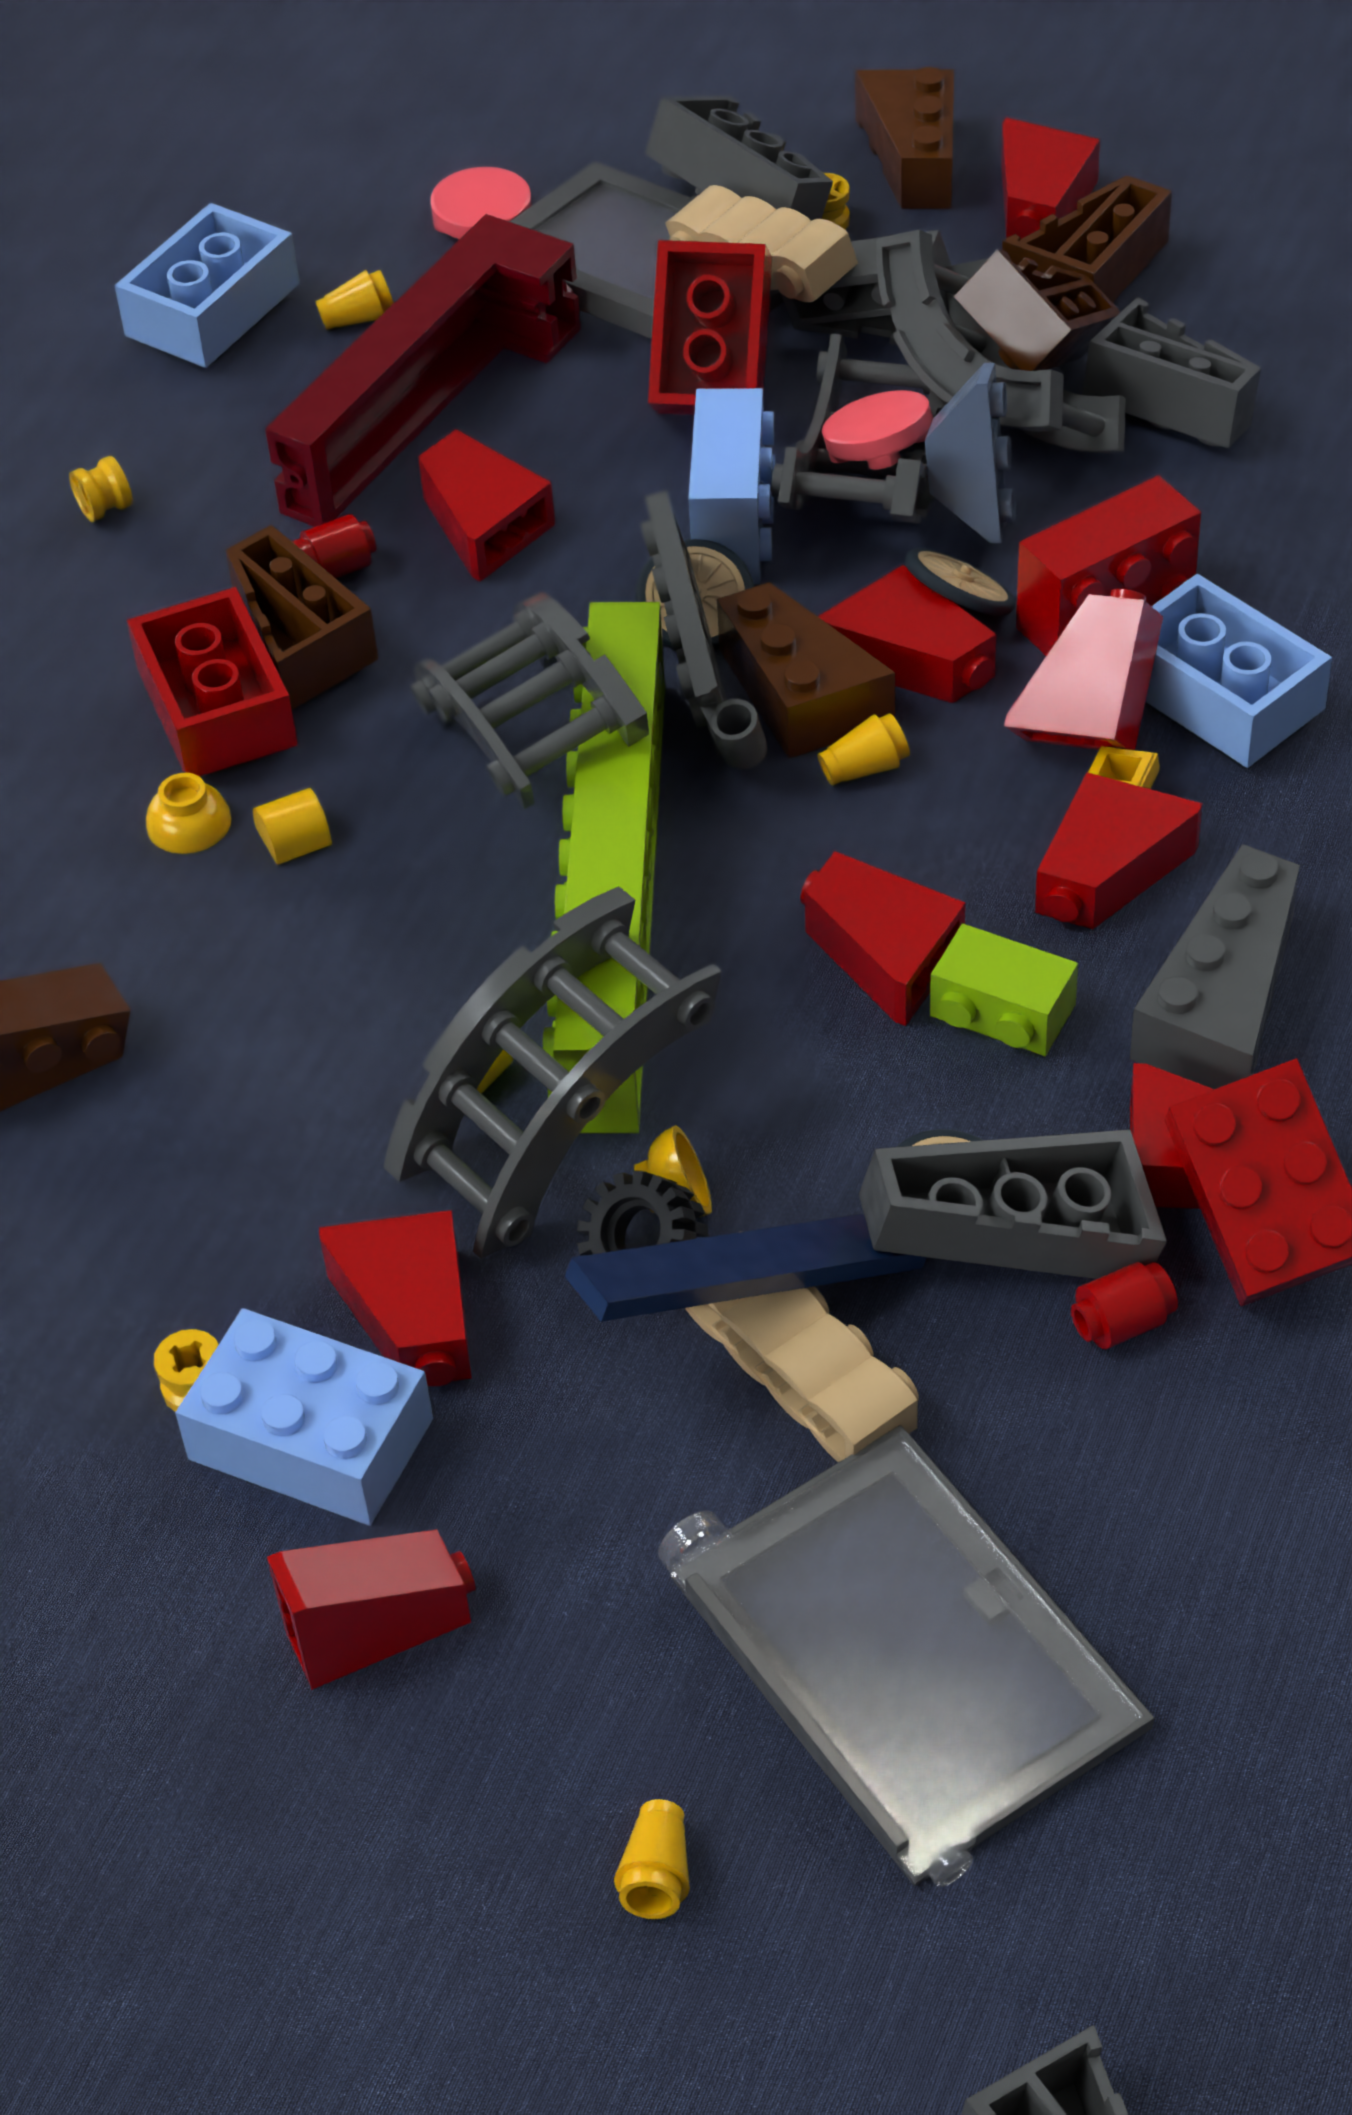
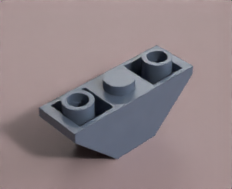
(970, 456)

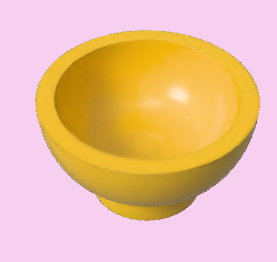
(187, 815)
(675, 1159)

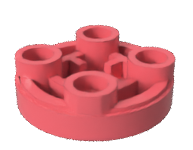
(473, 192)
(877, 428)

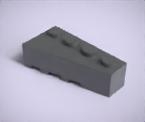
(714, 145)
(1219, 982)
(1016, 1203)

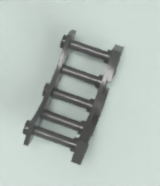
(953, 346)
(800, 476)
(542, 633)
(493, 1023)

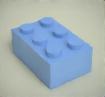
(207, 284)
(733, 474)
(1233, 672)
(305, 1416)

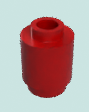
(339, 545)
(1123, 1304)

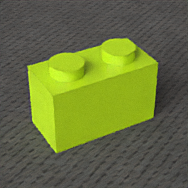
(1003, 989)

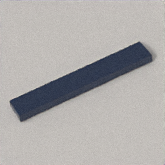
(731, 1267)

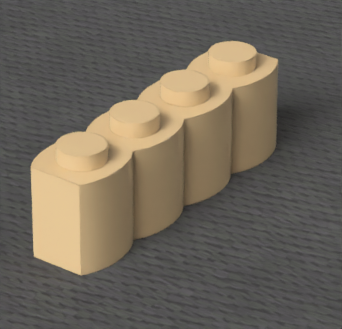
(804, 252)
(814, 1367)

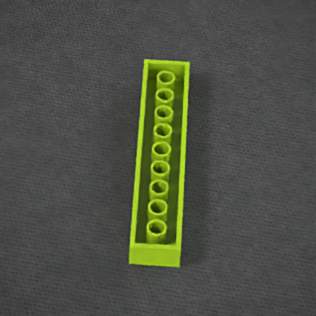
(613, 836)

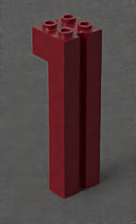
(482, 296)

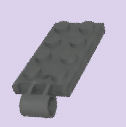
(731, 722)

